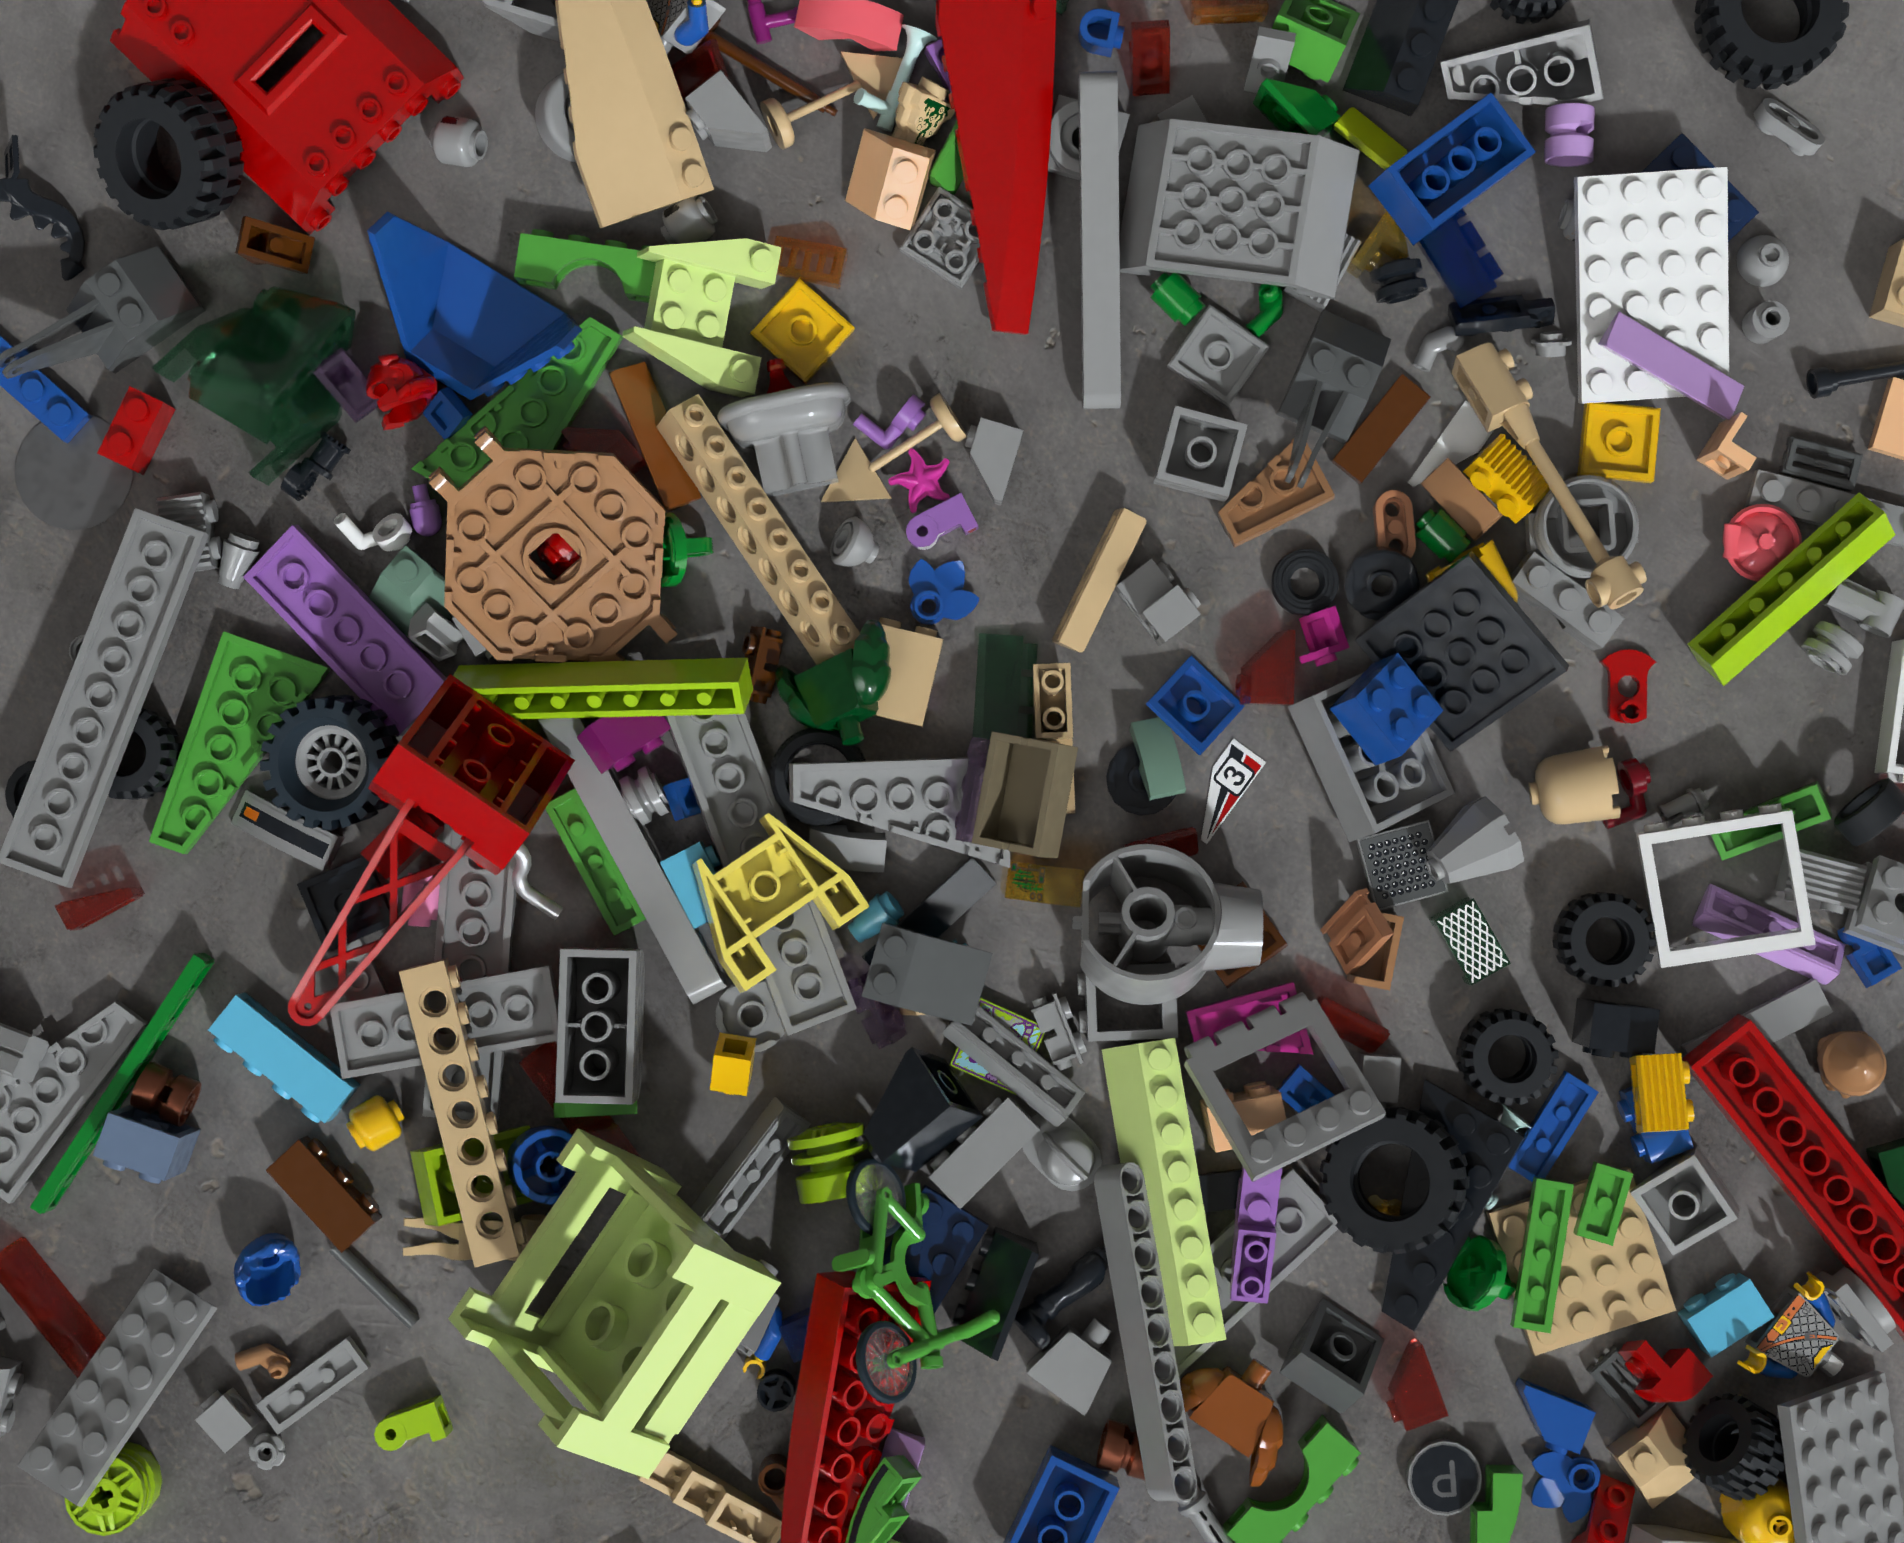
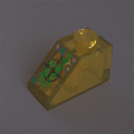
(1044, 884)

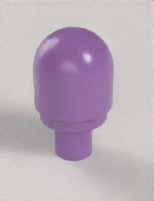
(425, 512)

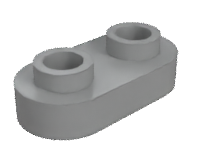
(1797, 133)

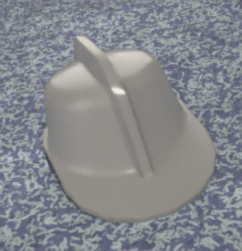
(1063, 1154)

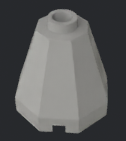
(1474, 844)

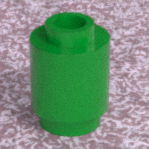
(1176, 298)
(1442, 534)

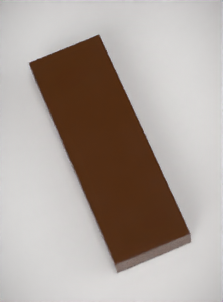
(1381, 429)

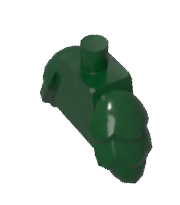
(841, 689)

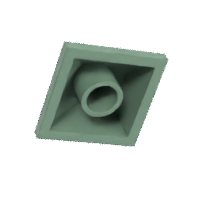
(406, 587)

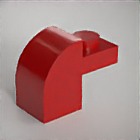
(1665, 1379)

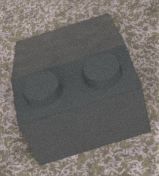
(926, 974)

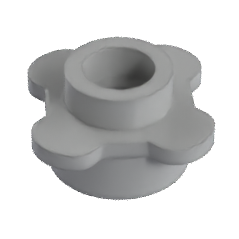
(1551, 344)

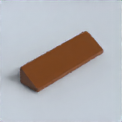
(644, 413)

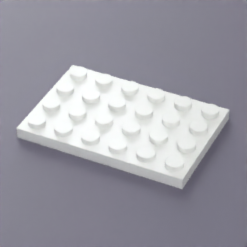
(1661, 258)

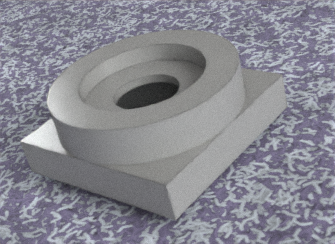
(1063, 153)
(1858, 1308)

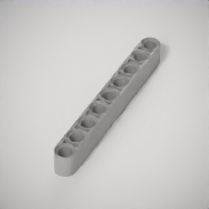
(1099, 239)
(638, 864)
(1145, 1332)

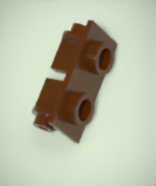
(761, 650)

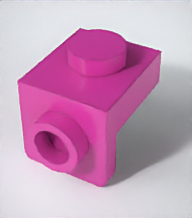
(1323, 636)

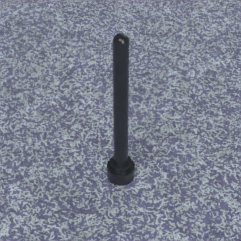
(1823, 382)

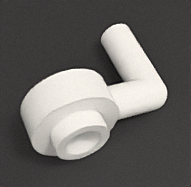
(390, 533)

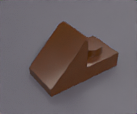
(274, 245)

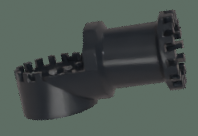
(321, 462)

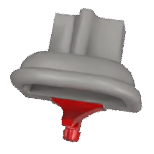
(789, 431)

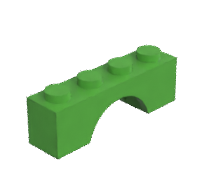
(547, 260)
(1326, 1458)

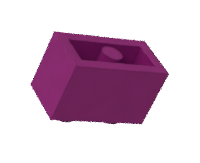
(616, 739)

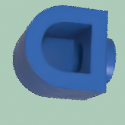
(1100, 32)

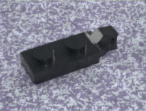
(1500, 314)

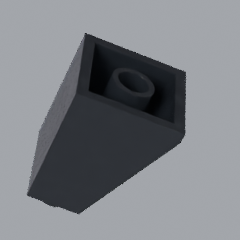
(919, 1112)

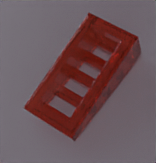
(87, 910)

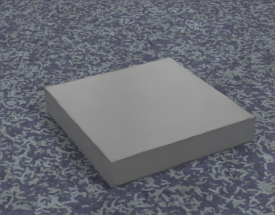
(1218, 356)

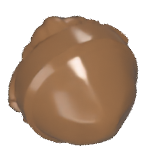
(1851, 1063)

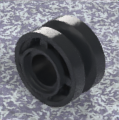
(1398, 280)

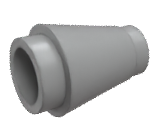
(237, 558)

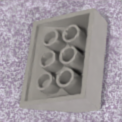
(1365, 794)

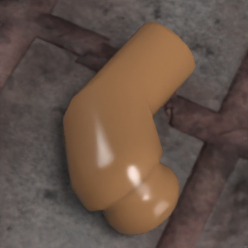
(267, 1356)

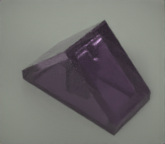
(346, 383)

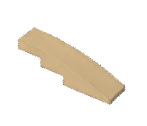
(714, 1500)

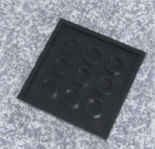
(1466, 648)

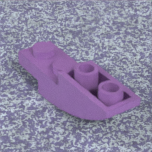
(1254, 1237)

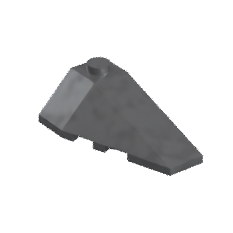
(1533, 69)

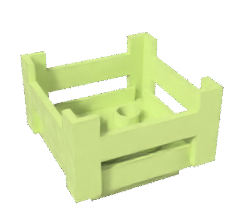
(635, 1323)

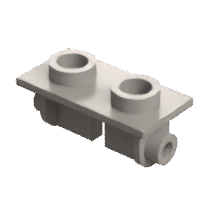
(1054, 1016)

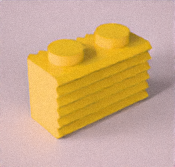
(1507, 478)
(1660, 1092)

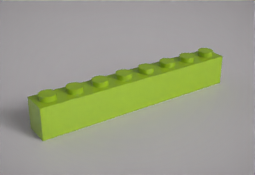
(614, 687)

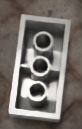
(600, 1025)

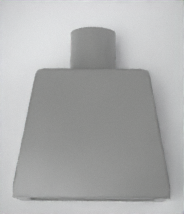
(1074, 1364)

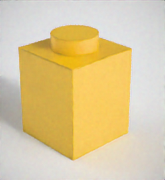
(733, 1064)

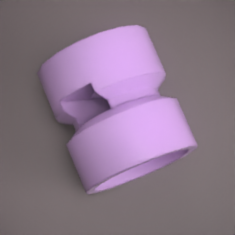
(1569, 133)

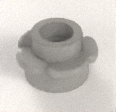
(276, 1446)

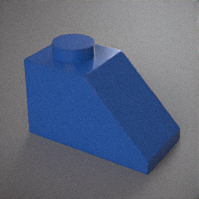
(1556, 1417)

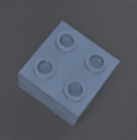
(145, 1144)

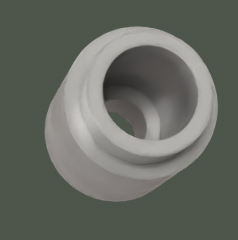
(1765, 322)

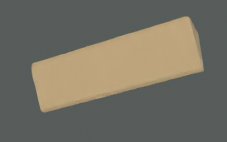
(1099, 580)

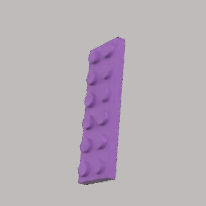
(345, 628)

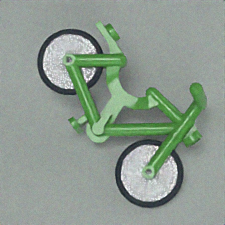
(884, 1351)

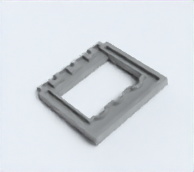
(1304, 1131)

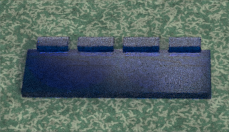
(1456, 259)

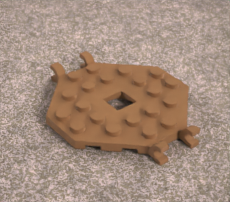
(517, 506)

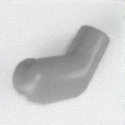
(1434, 343)

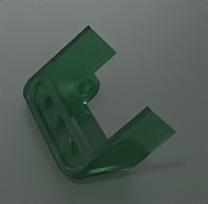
(310, 409)

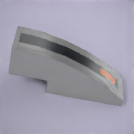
(269, 824)

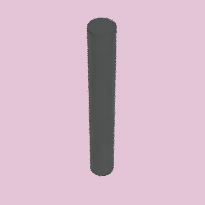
(376, 1286)

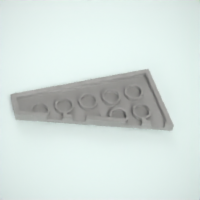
(895, 795)
(71, 1073)

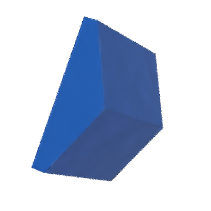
(1195, 705)

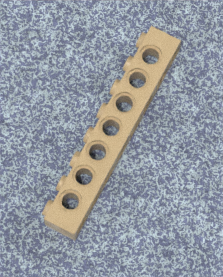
(758, 529)
(484, 1243)

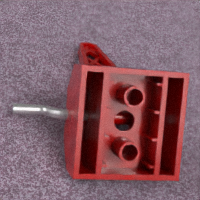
(477, 776)

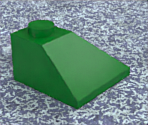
(1296, 108)

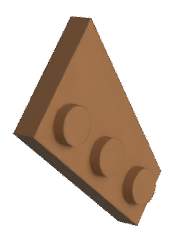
(1272, 501)

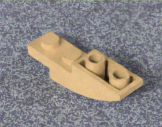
(1054, 709)

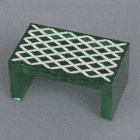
(1470, 940)

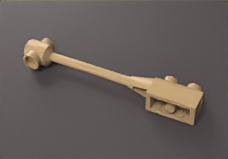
(1504, 402)

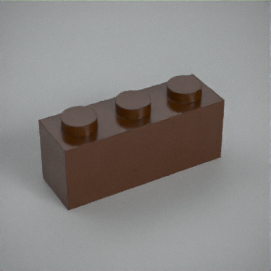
(325, 1192)

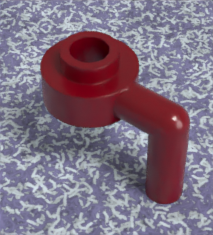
(1634, 780)

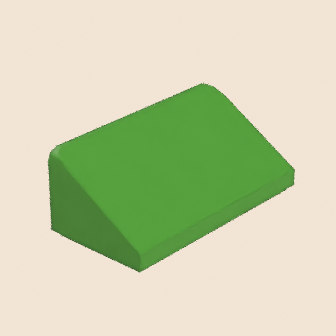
(947, 168)

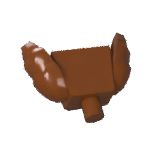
(1237, 1413)

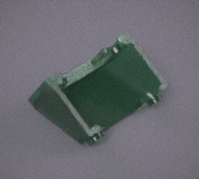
(270, 357)

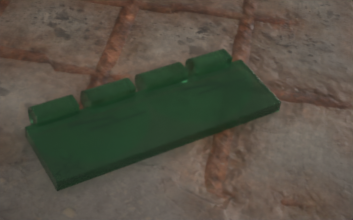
(1001, 686)

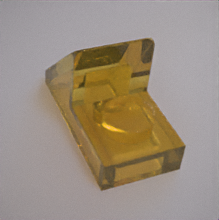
(1387, 238)

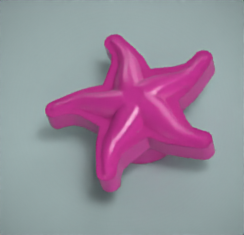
(921, 480)

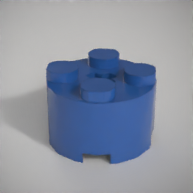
(525, 1160)

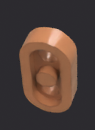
(1398, 527)

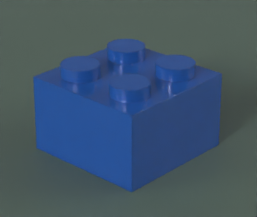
(1386, 709)

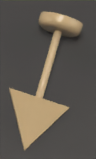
(868, 71)
(859, 476)

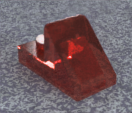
(1150, 57)

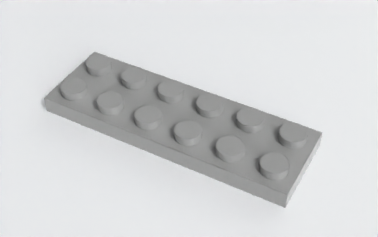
(503, 1012)
(1300, 1229)
(117, 1388)

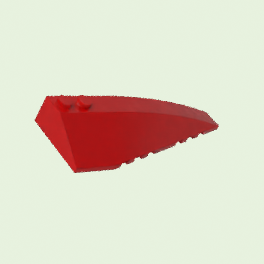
(1003, 104)
(834, 1416)

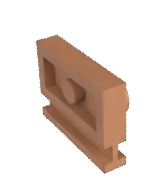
(1357, 931)

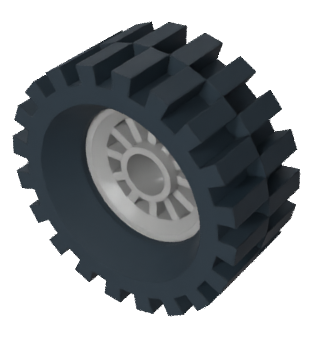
(293, 757)

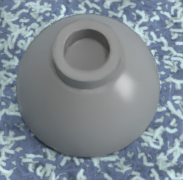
(1762, 260)
(853, 544)

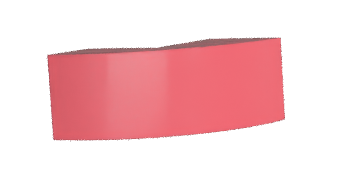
(858, 20)

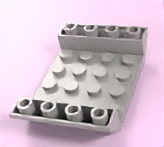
(1238, 205)

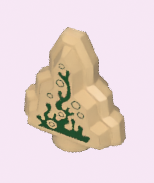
(921, 110)

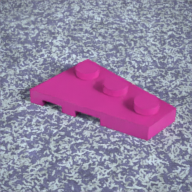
(1216, 1016)

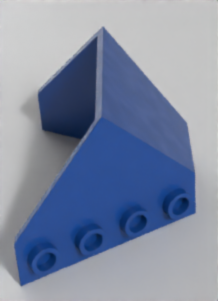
(462, 315)

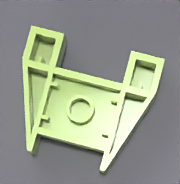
(692, 309)

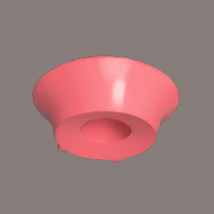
(1759, 539)

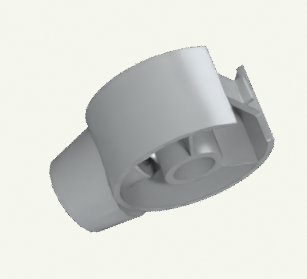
(1225, 922)

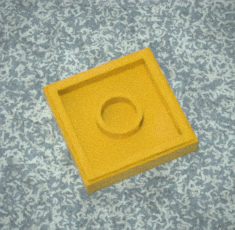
(802, 331)
(1619, 442)

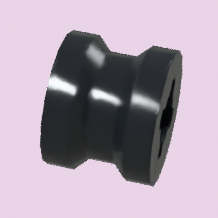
(773, 1397)

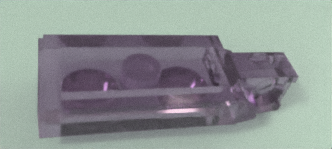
(971, 788)

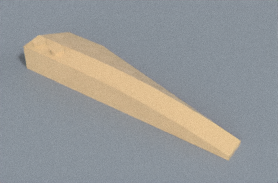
(626, 111)

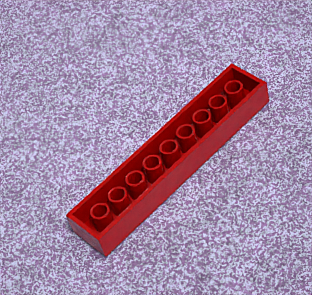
(1806, 1156)

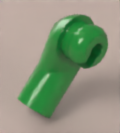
(1270, 309)

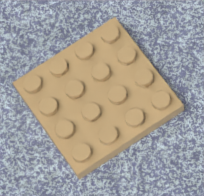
(1598, 1283)

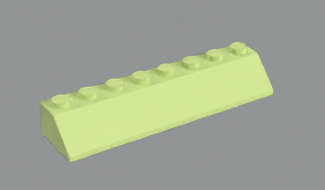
(1157, 1136)

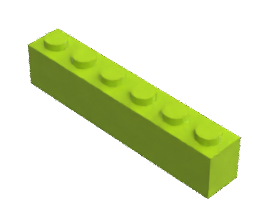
(1792, 588)

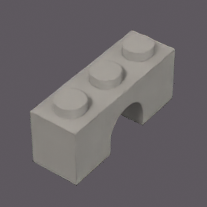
(1552, 590)

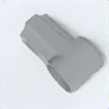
(1873, 610)

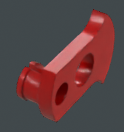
(1632, 664)

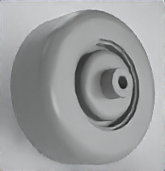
(553, 118)

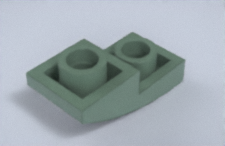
(1158, 758)

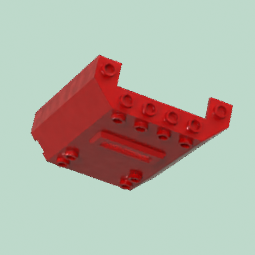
(324, 112)

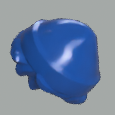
(267, 1269)

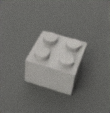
(1200, 453)

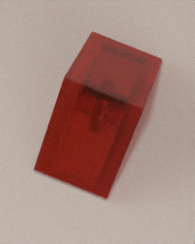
(698, 67)

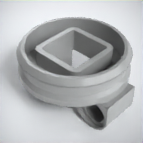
(1549, 533)

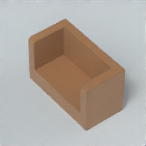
(1380, 967)

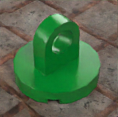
(678, 549)
(1479, 1275)

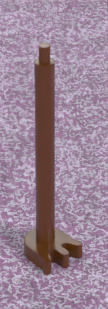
(764, 69)

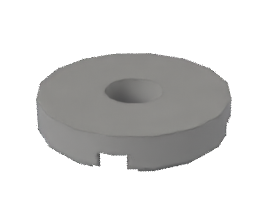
(730, 1019)

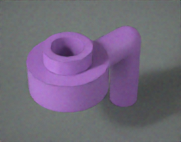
(908, 416)

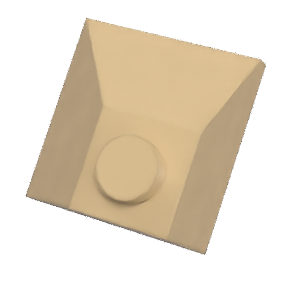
(1654, 1456)

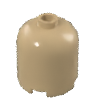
(1576, 786)

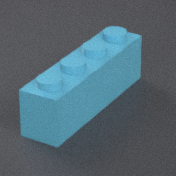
(283, 1058)

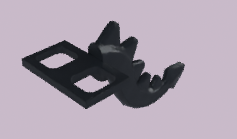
(43, 212)

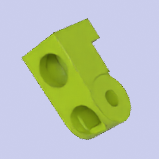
(413, 1421)

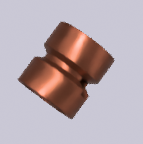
(154, 1088)
(1119, 1450)

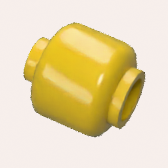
(375, 1123)

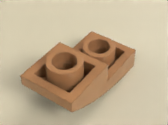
(1461, 499)

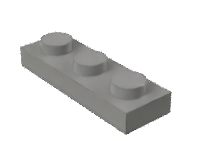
(313, 1385)

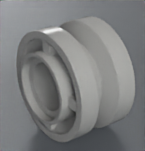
(1832, 648)
(644, 795)

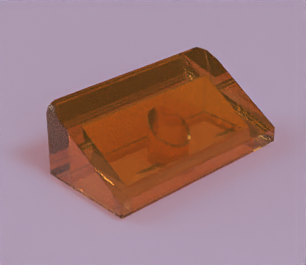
(1227, 11)

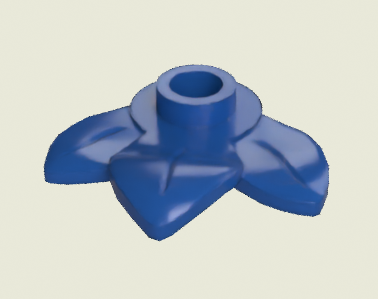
(944, 588)
(1558, 1485)

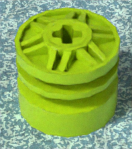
(829, 1160)
(135, 1487)

